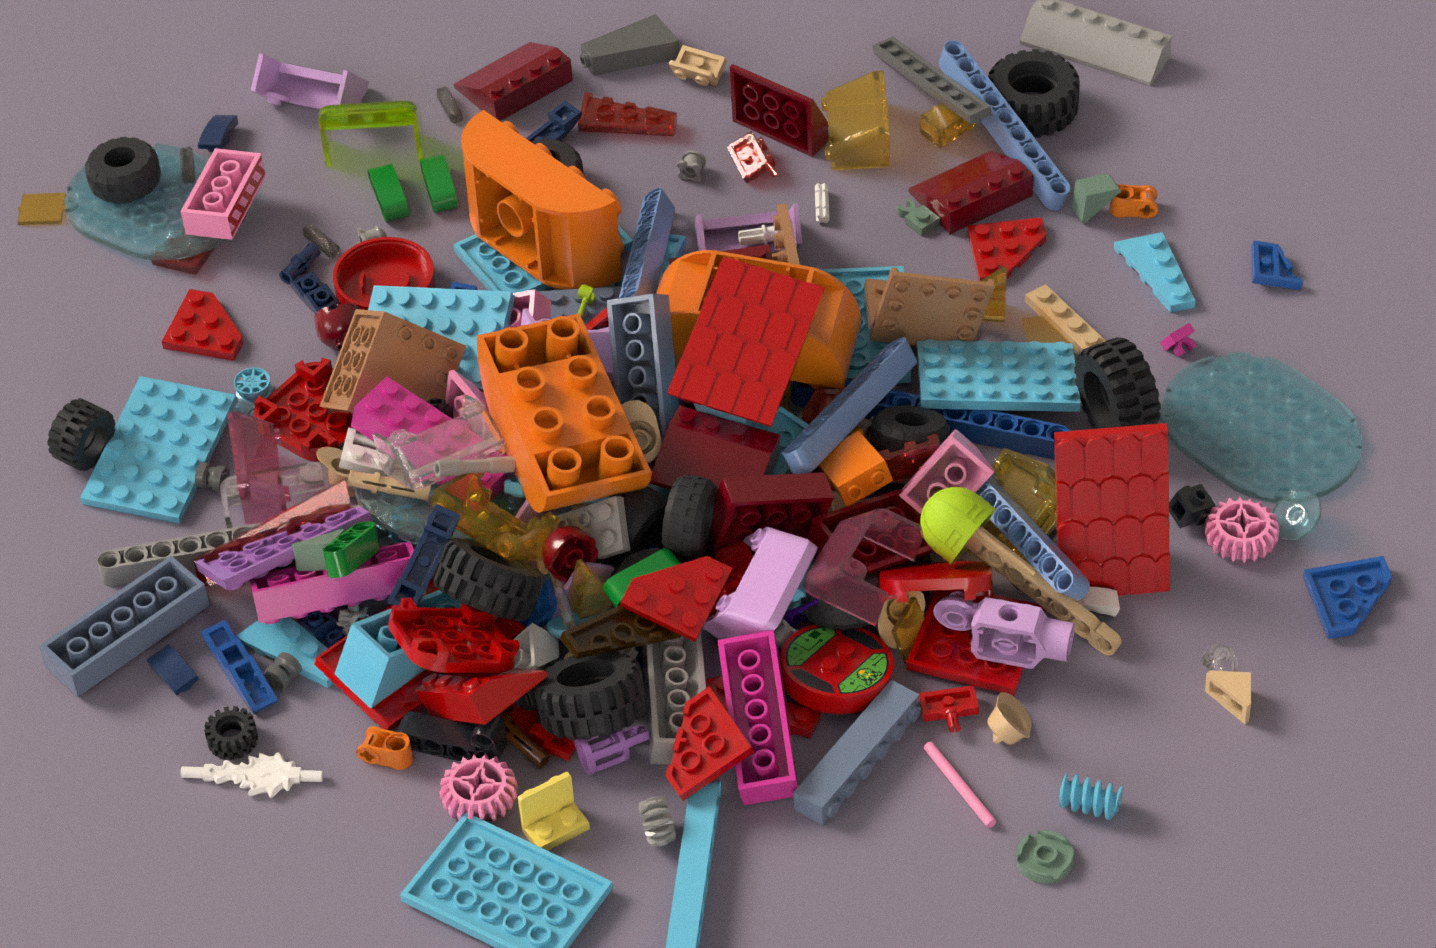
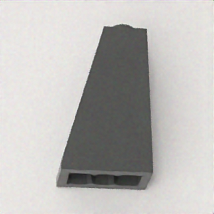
(630, 47)

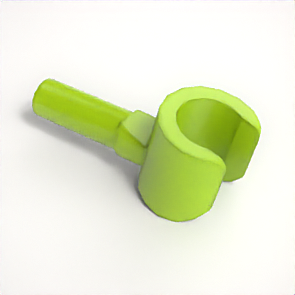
(586, 294)

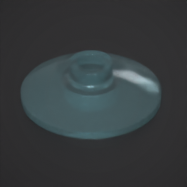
(1292, 507)

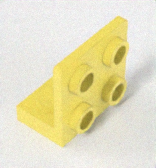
(551, 814)

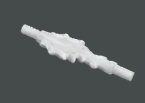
(262, 774)

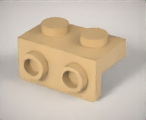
(698, 65)

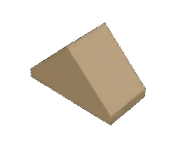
(1231, 691)

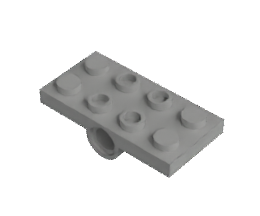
(604, 522)

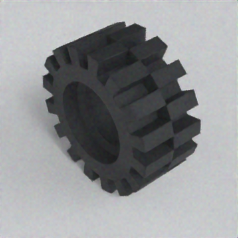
(231, 720)

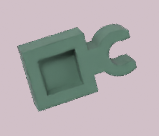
(918, 219)

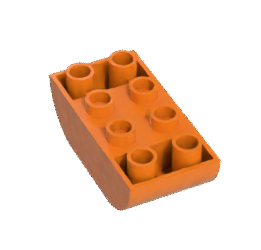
(539, 209)
(832, 335)
(559, 414)

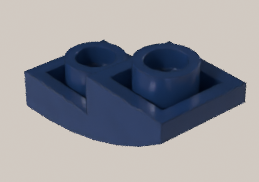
(217, 132)
(314, 293)
(323, 628)
(173, 670)

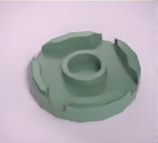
(1045, 857)

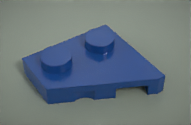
(1272, 267)

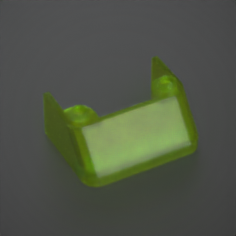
(369, 116)

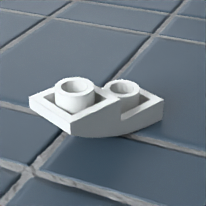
(1101, 601)

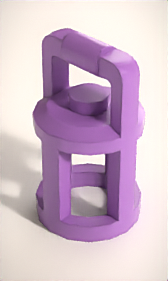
(616, 743)

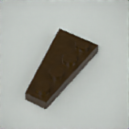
(613, 632)

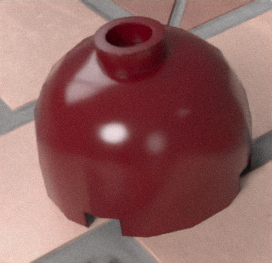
(333, 324)
(564, 548)

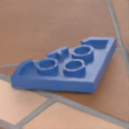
(1347, 593)

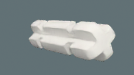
(822, 203)

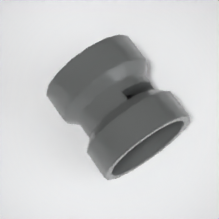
(210, 476)
(282, 671)

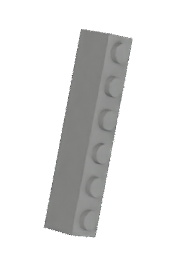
(1097, 40)
(671, 677)

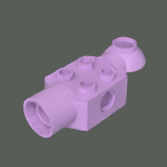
(1007, 630)

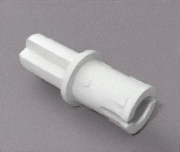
(757, 235)

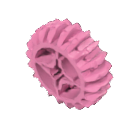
(1242, 530)
(479, 788)

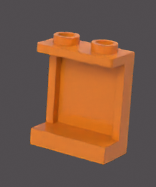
(855, 469)

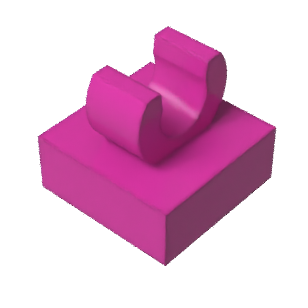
(1178, 338)

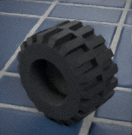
(80, 434)

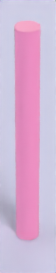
(960, 785)

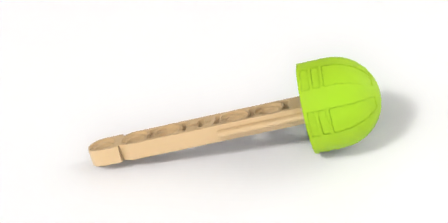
(956, 521)

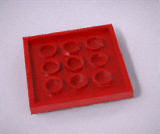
(949, 656)

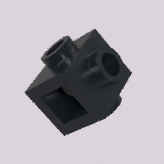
(1191, 506)

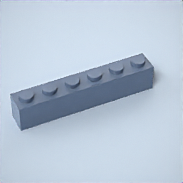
(857, 752)

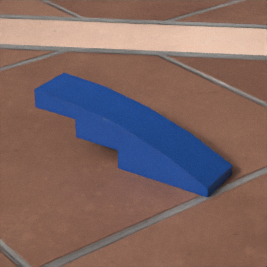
(239, 667)

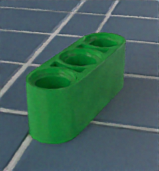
(438, 183)
(388, 192)
(351, 549)
(617, 585)

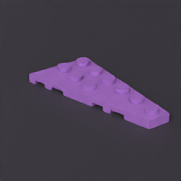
(273, 551)

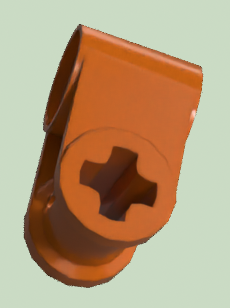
(1132, 202)
(387, 747)

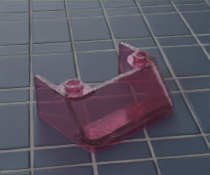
(257, 467)
(840, 578)

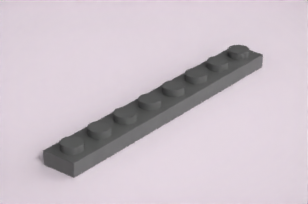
(932, 80)

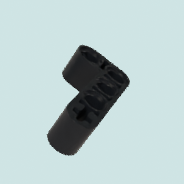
(453, 738)

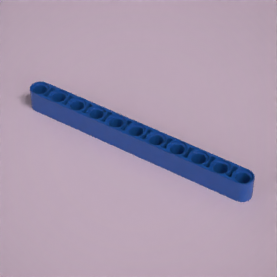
(978, 426)

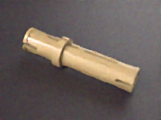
(360, 479)

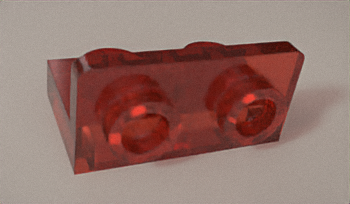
(751, 157)

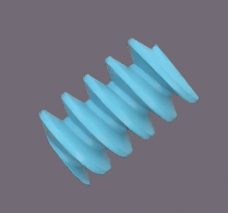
(1090, 797)

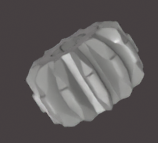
(657, 821)

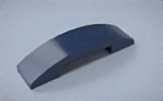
(560, 123)
(425, 556)

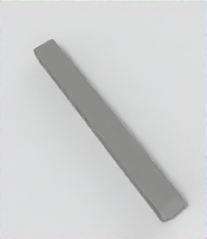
(129, 563)

